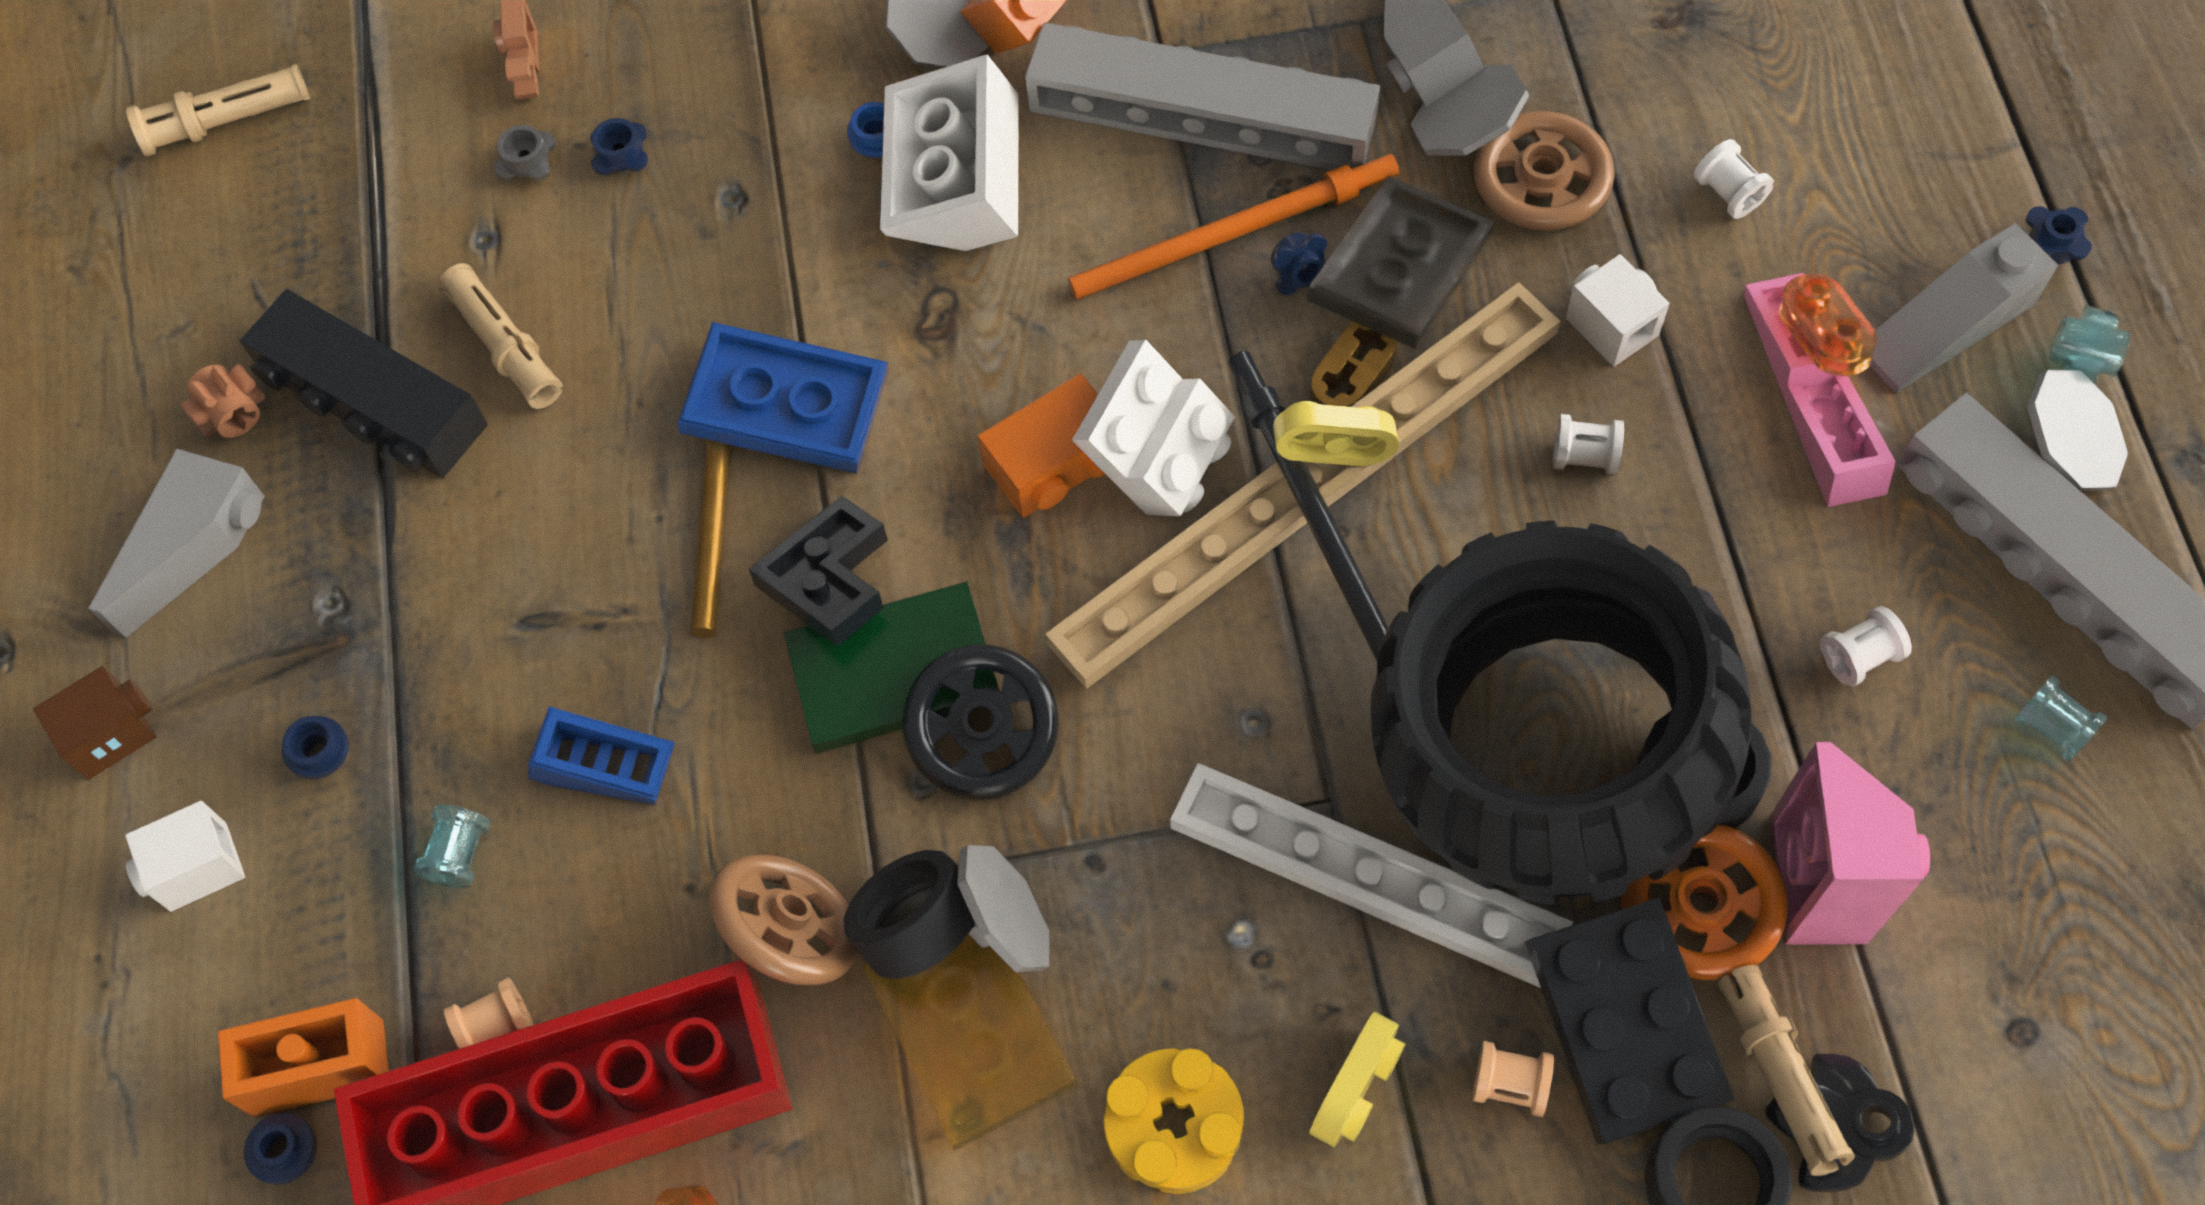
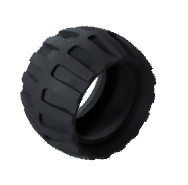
(1576, 589)

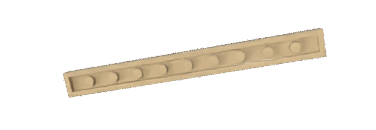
(1265, 509)

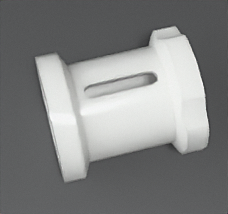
(1733, 178)
(1588, 444)
(1865, 646)

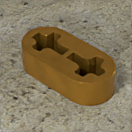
(1343, 362)

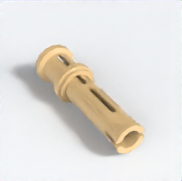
(192, 116)

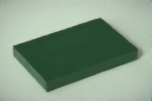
(864, 681)

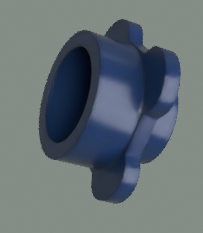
(618, 134)
(2058, 246)
(1298, 261)

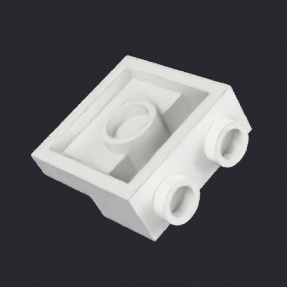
(1155, 432)

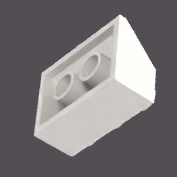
(951, 157)

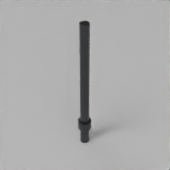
(1262, 408)

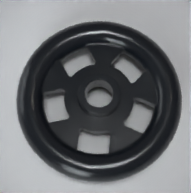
(969, 775)

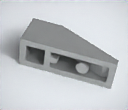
(1428, 48)
(1962, 307)
(180, 536)

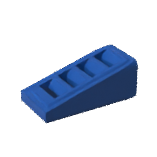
(583, 730)

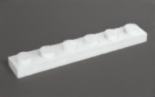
(1363, 872)

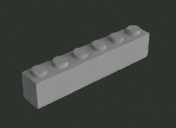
(1201, 97)
(2066, 551)

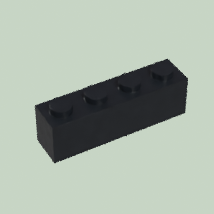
(363, 384)

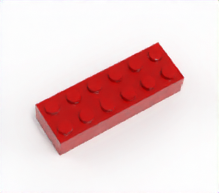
(566, 1096)

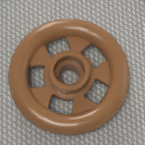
(1549, 156)
(782, 920)

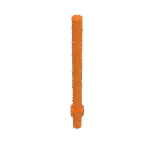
(1337, 186)

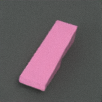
(1826, 409)

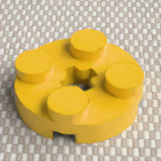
(1157, 1157)

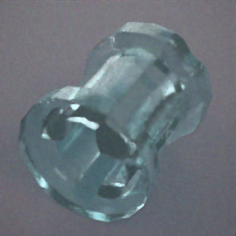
(2060, 718)
(452, 846)

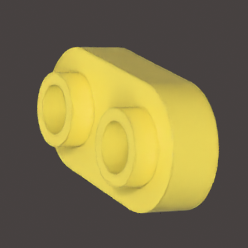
(1335, 434)
(1372, 1055)

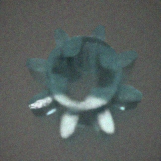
(2090, 343)

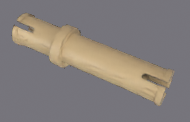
(512, 352)
(1771, 1042)

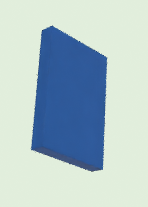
(783, 397)

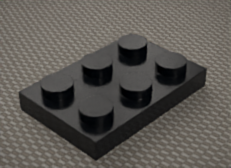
(1628, 1021)

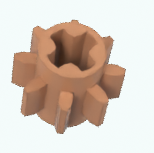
(223, 401)

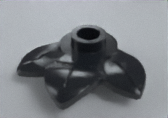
(1850, 1098)

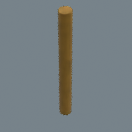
(710, 540)

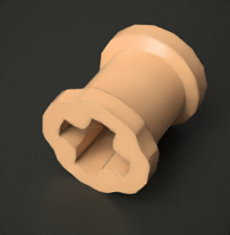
(489, 1016)
(1513, 1078)

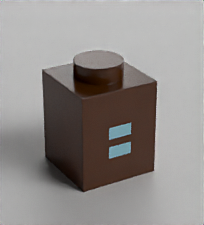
(96, 721)

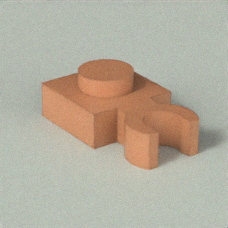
(518, 38)

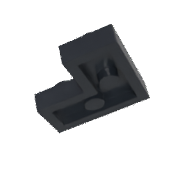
(814, 574)

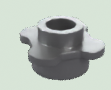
(523, 141)

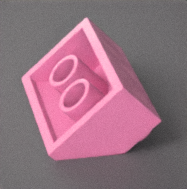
(1843, 851)

